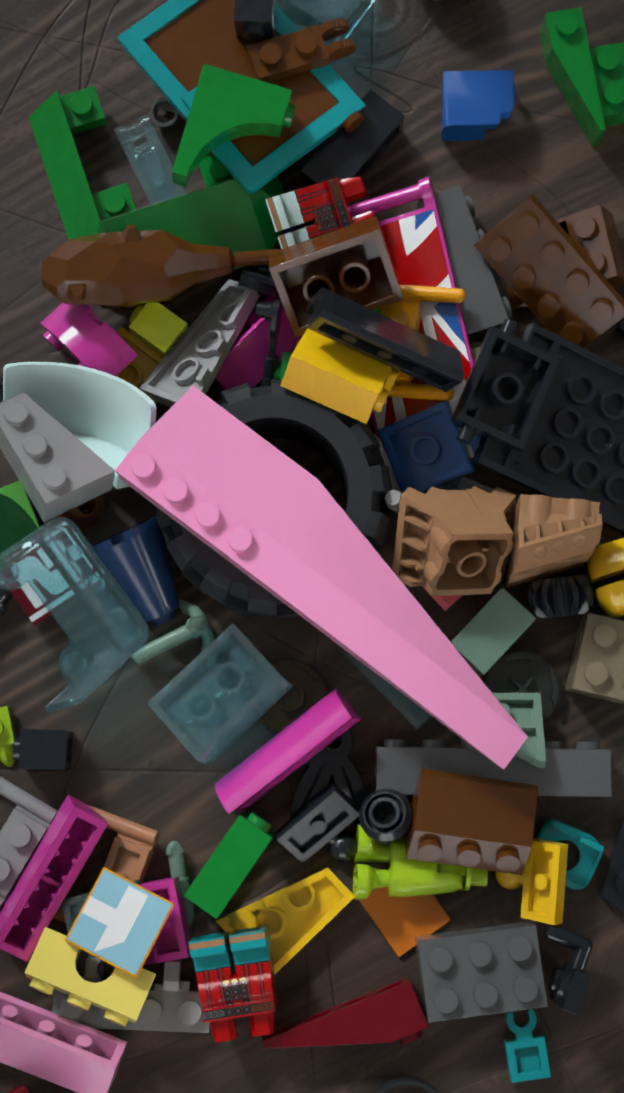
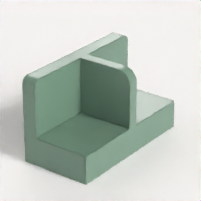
(492, 631)

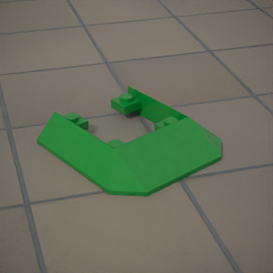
(209, 216)

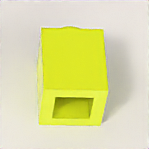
(157, 327)

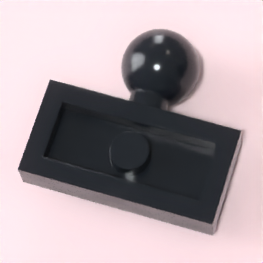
(322, 824)

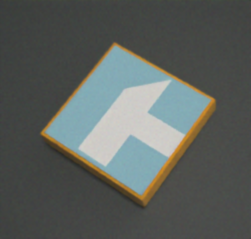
(119, 922)

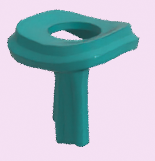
(588, 846)

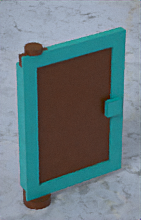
(187, 33)

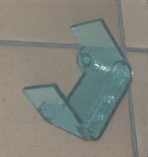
(82, 599)

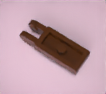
(300, 51)

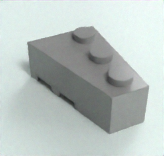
(49, 459)

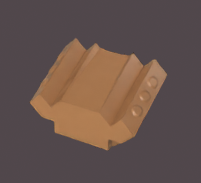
(551, 536)
(454, 539)

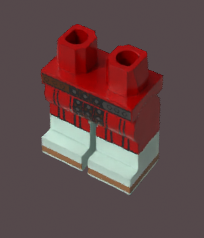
(323, 203)

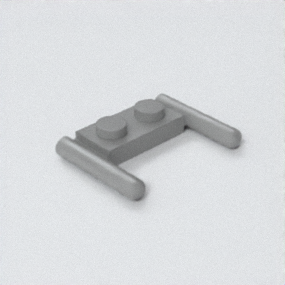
(20, 833)

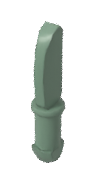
(177, 868)

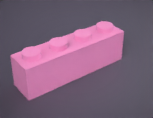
(57, 1047)

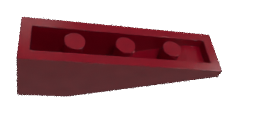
(374, 1017)

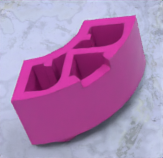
(87, 339)

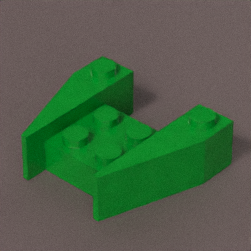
(585, 75)

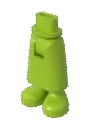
(405, 875)

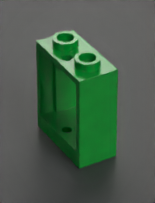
(230, 864)

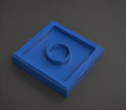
(426, 449)

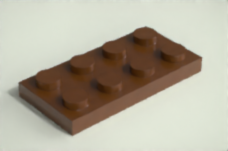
(551, 274)

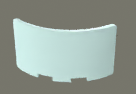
(89, 403)

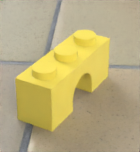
(55, 968)

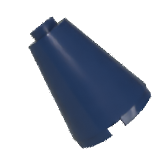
(142, 568)

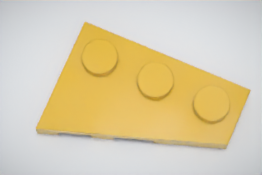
(293, 913)

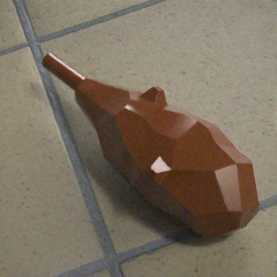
(136, 267)

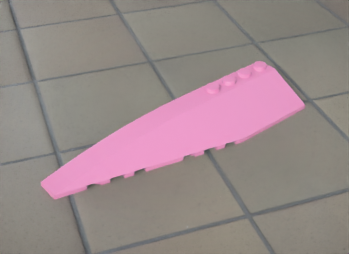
(312, 557)

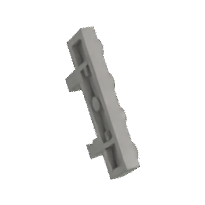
(167, 1007)

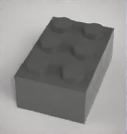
(480, 971)

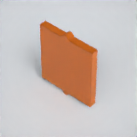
(404, 917)

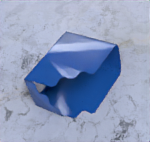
(475, 102)

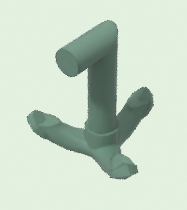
(195, 626)

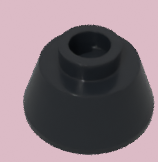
(386, 815)

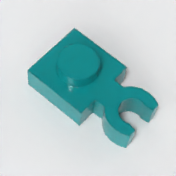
(526, 1052)

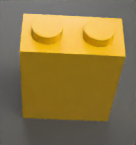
(338, 376)

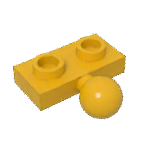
(542, 882)

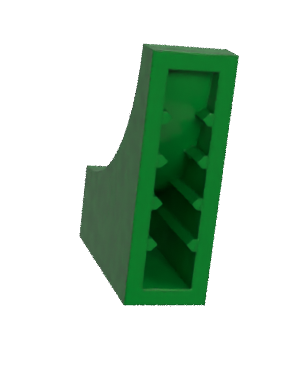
(226, 109)

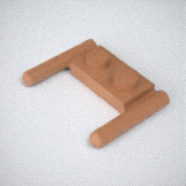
(129, 851)

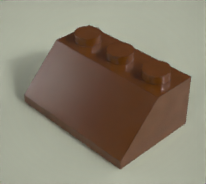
(345, 261)
(472, 821)

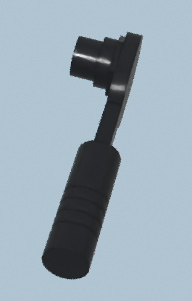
(273, 313)

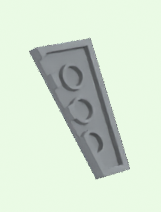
(203, 346)

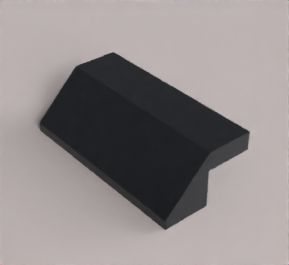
(385, 340)

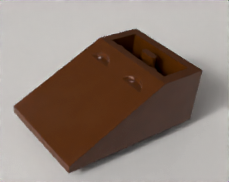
(598, 239)

